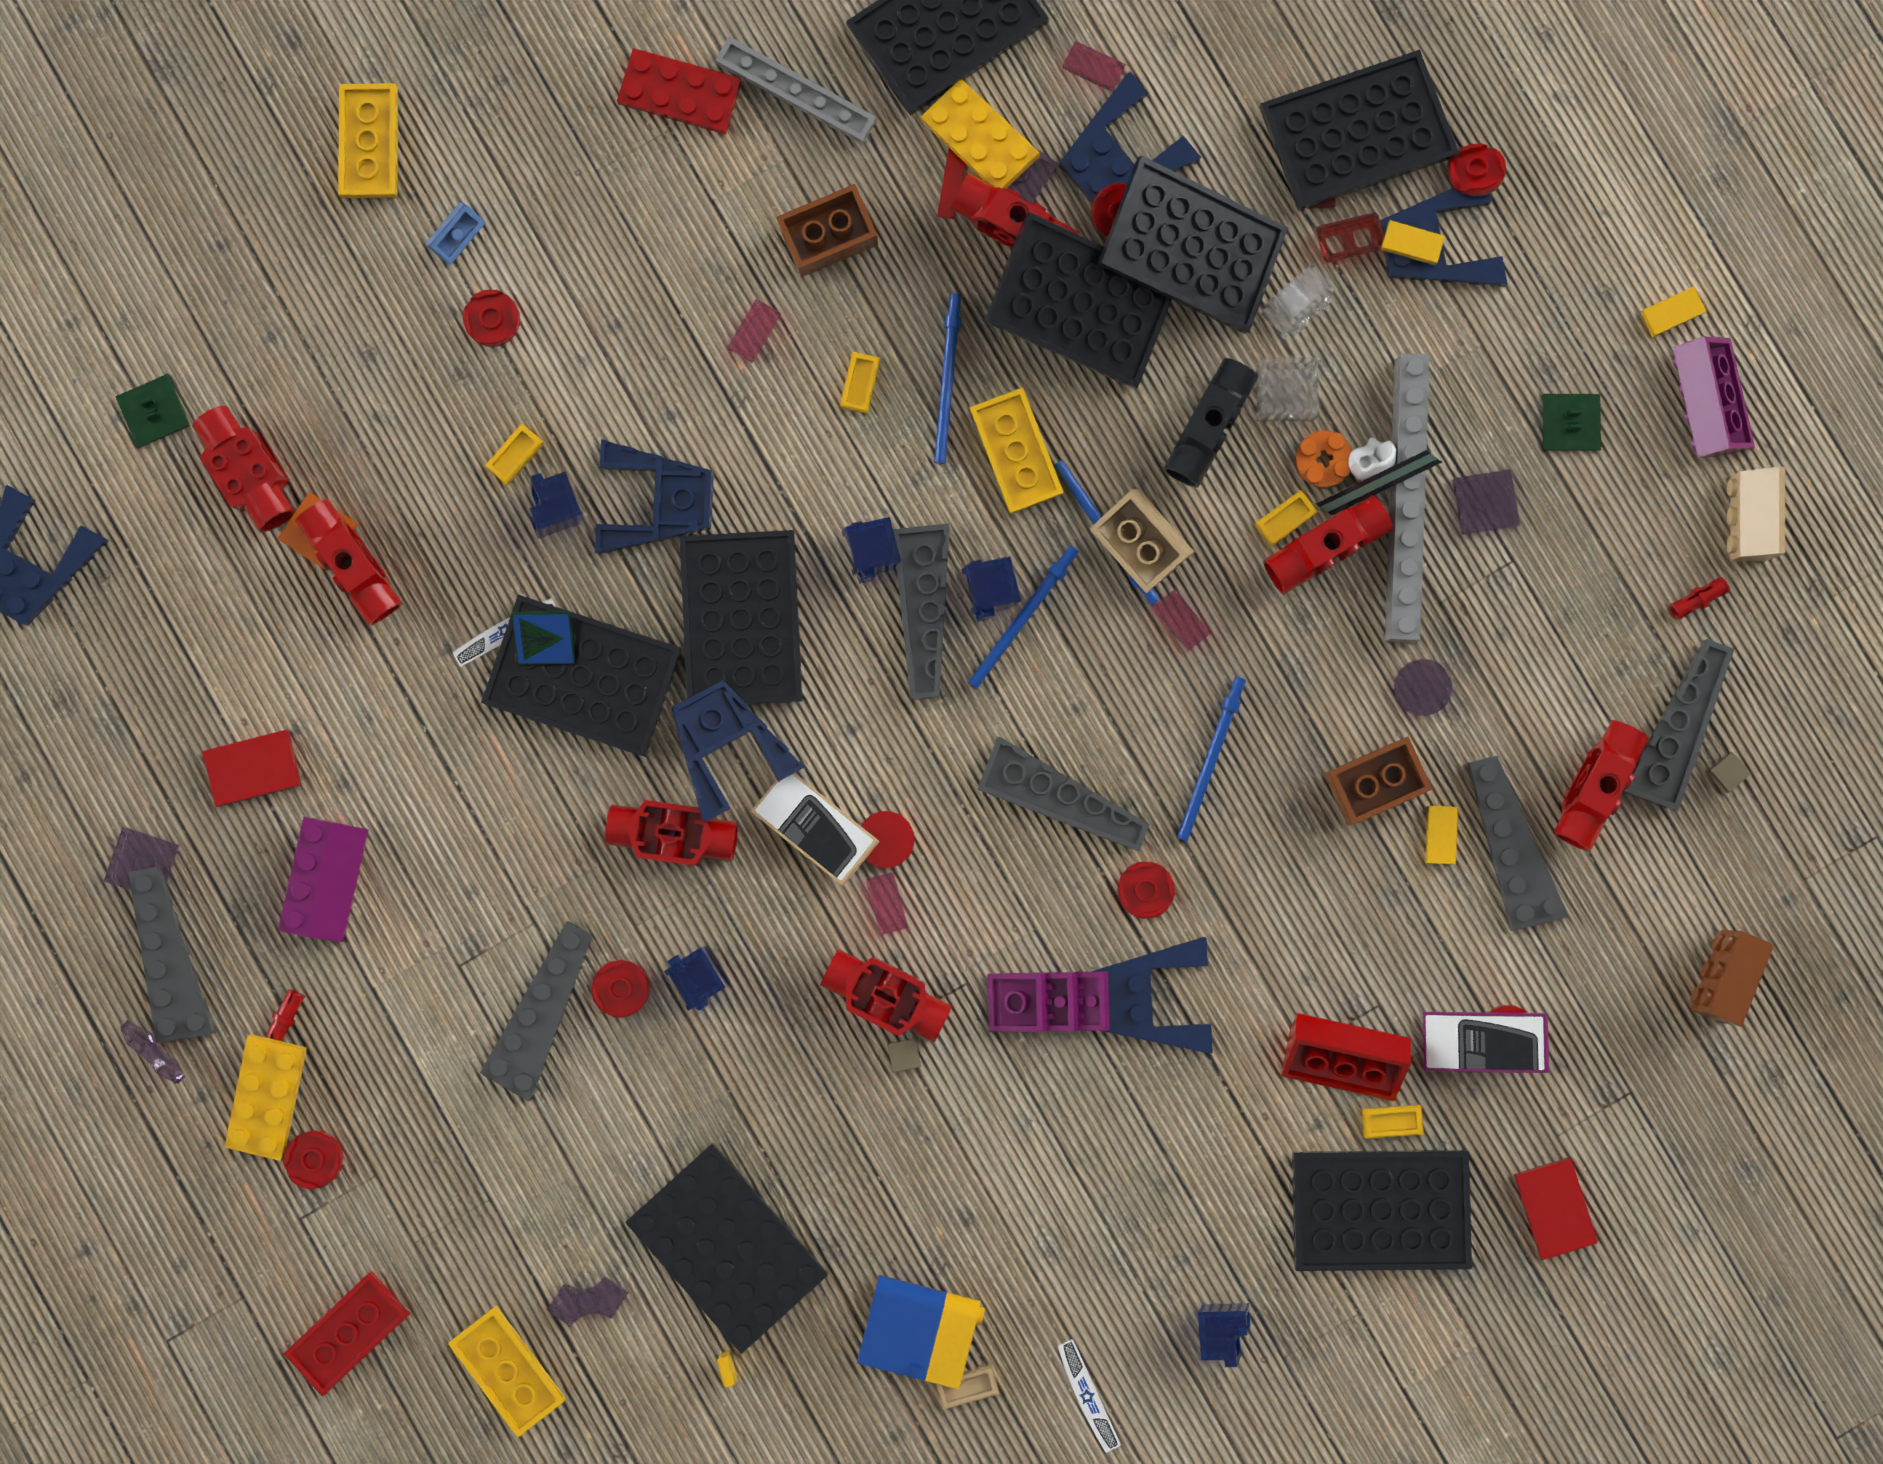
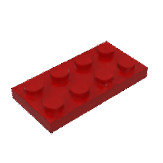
(679, 91)

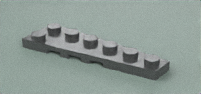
(922, 599)
(1676, 741)
(1042, 789)
(1520, 869)
(171, 981)
(529, 1036)

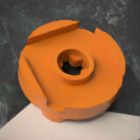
(1315, 473)

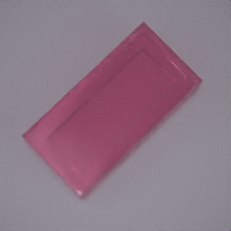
(1094, 66)
(754, 331)
(1181, 620)
(887, 903)

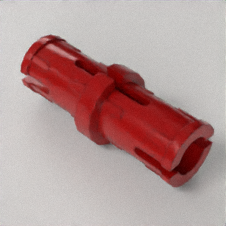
(1699, 598)
(285, 1015)

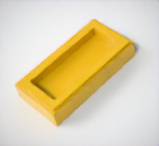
(1412, 242)
(1673, 311)
(860, 382)
(514, 454)
(1286, 518)
(1441, 834)
(1392, 1121)

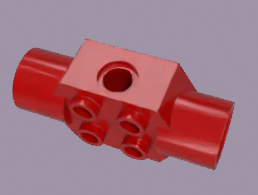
(992, 208)
(243, 468)
(1346, 534)
(337, 542)
(1585, 804)
(670, 833)
(885, 996)

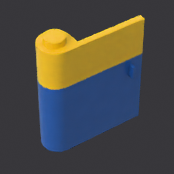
(919, 1331)

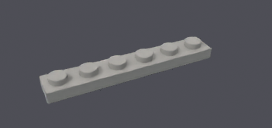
(795, 90)

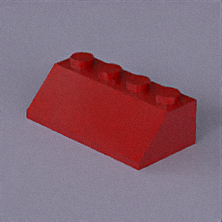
(1346, 1057)

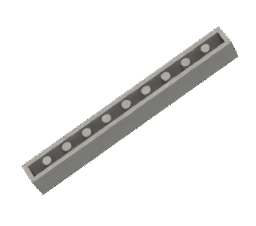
(1407, 501)

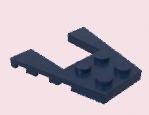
(1098, 159)
(1425, 217)
(680, 498)
(23, 585)
(710, 723)
(1132, 997)

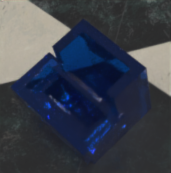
(555, 504)
(872, 548)
(991, 586)
(696, 977)
(1221, 1331)

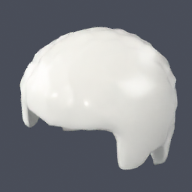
(1372, 458)

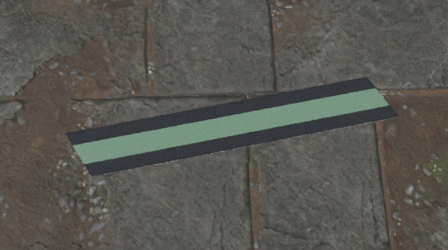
(1379, 482)

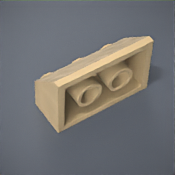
(1756, 514)
(1141, 540)

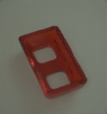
(1345, 229)

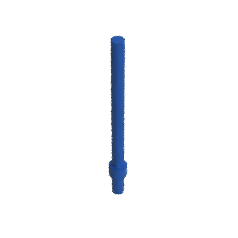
(952, 324)
(1093, 513)
(1056, 572)
(1230, 706)

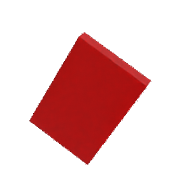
(251, 768)
(1555, 1208)

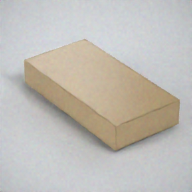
(975, 1385)

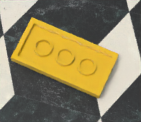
(980, 136)
(368, 141)
(1016, 450)
(265, 1097)
(507, 1371)

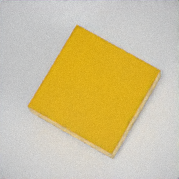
(727, 1369)

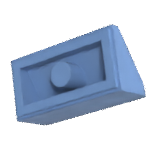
(455, 233)

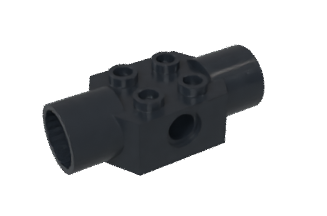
(1219, 404)

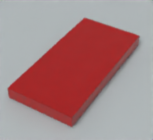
(346, 1333)

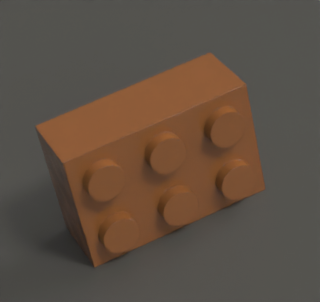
(827, 230)
(1377, 781)
(1731, 977)

